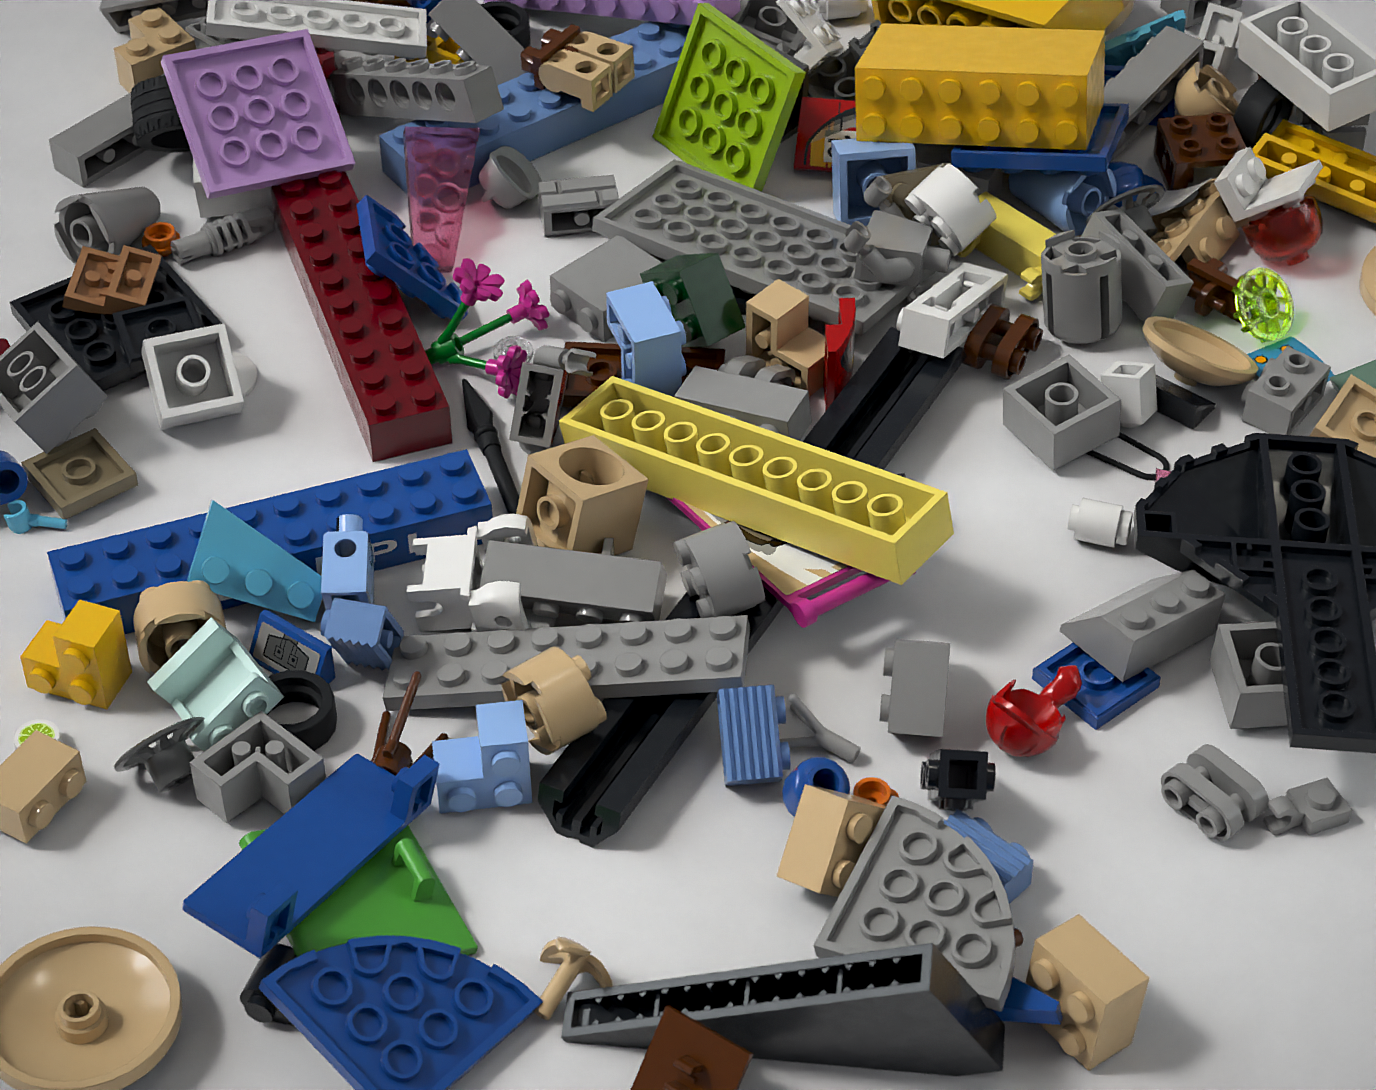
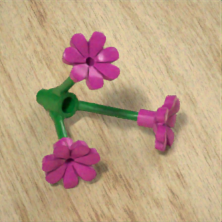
(478, 285)

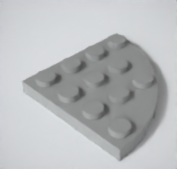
(922, 888)

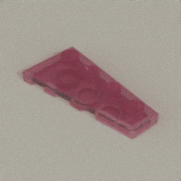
(437, 187)

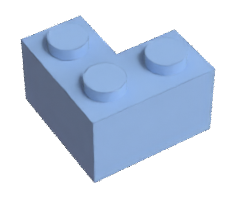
(647, 337)
(489, 767)

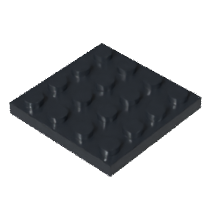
(93, 336)

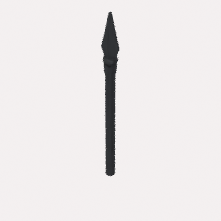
(480, 423)

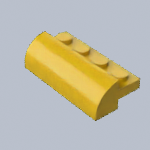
(1346, 175)

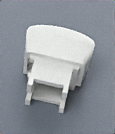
(454, 576)

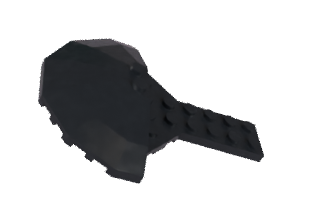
(1297, 537)

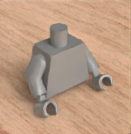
(892, 246)

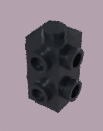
(957, 778)

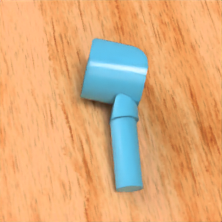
(22, 521)

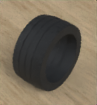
(156, 117)

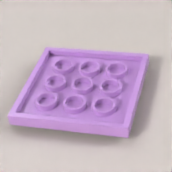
(257, 113)

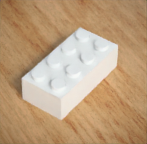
(1311, 61)

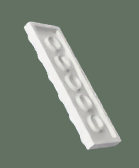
(331, 24)

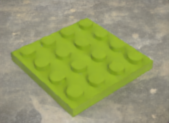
(728, 100)

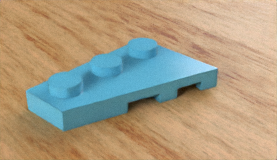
(252, 567)

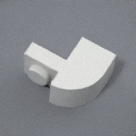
(1220, 36)

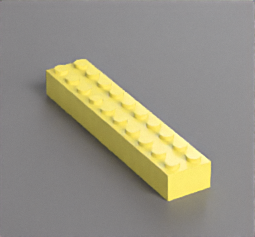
(768, 480)

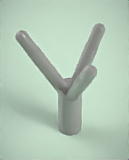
(823, 737)

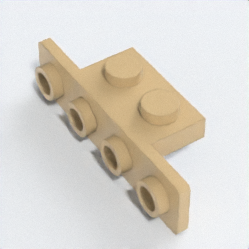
(1202, 228)

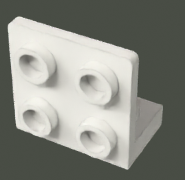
(821, 36)
(1252, 195)

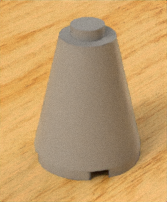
(104, 220)

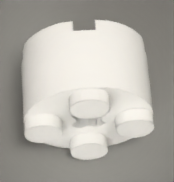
(950, 207)

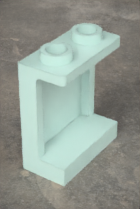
(216, 681)

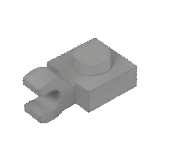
(1311, 805)

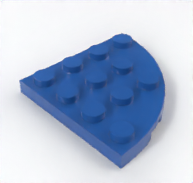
(399, 1009)

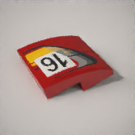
(818, 125)
(839, 351)

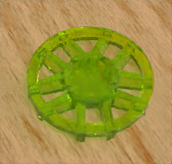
(1263, 304)

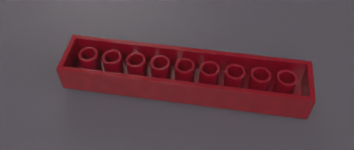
(361, 319)

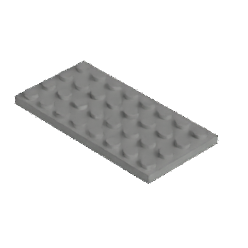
(755, 236)

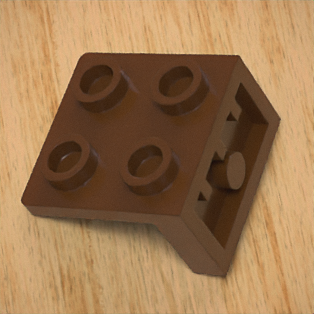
(1194, 143)

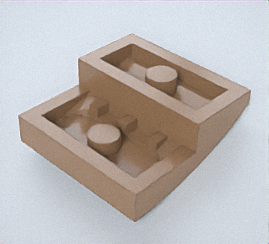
(111, 282)

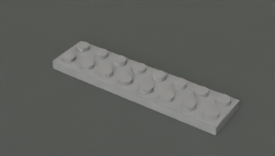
(622, 660)

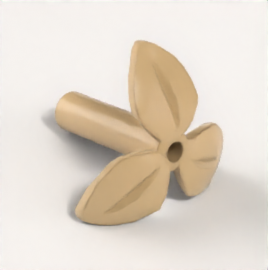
(573, 960)

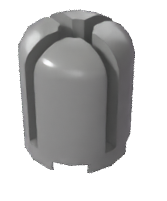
(1082, 286)

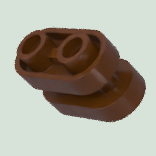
(1006, 354)

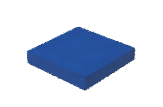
(1101, 692)

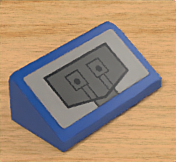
(284, 647)

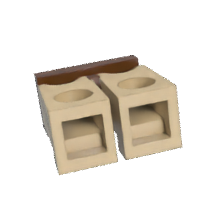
(580, 65)

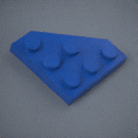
(413, 269)

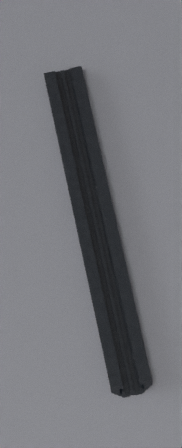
(614, 766)

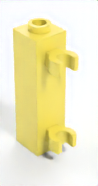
(1013, 243)

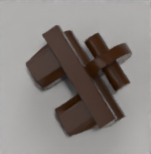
(1212, 288)

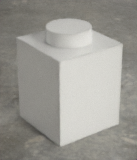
(1136, 388)

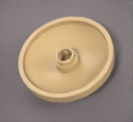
(86, 1010)

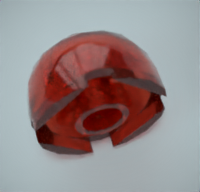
(1286, 232)

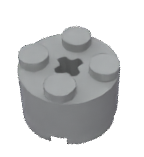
(719, 571)

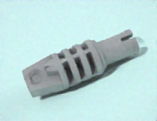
(224, 234)

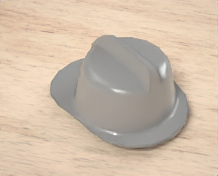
(509, 178)

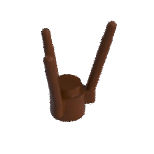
(395, 754)

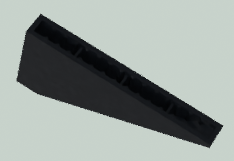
(849, 1010)

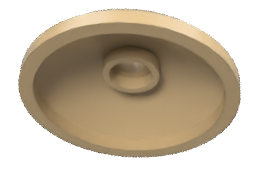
(1197, 353)

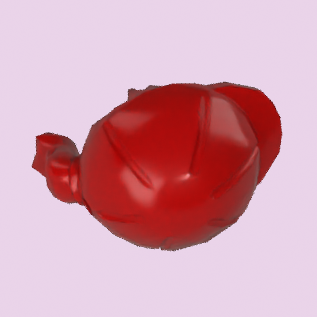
(1028, 721)

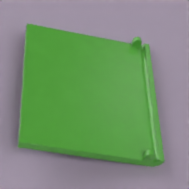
(386, 897)

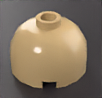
(1204, 92)

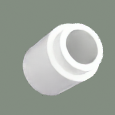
(840, 8)
(1100, 523)

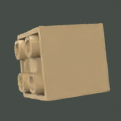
(582, 496)

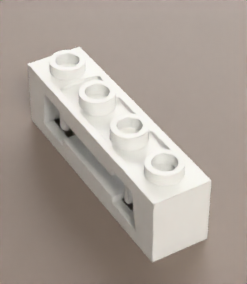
(950, 309)

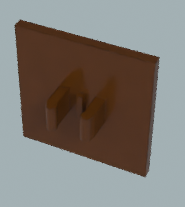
(690, 1057)

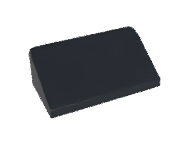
(1181, 403)

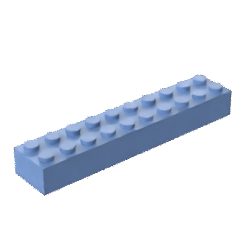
(545, 121)

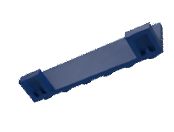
(311, 851)

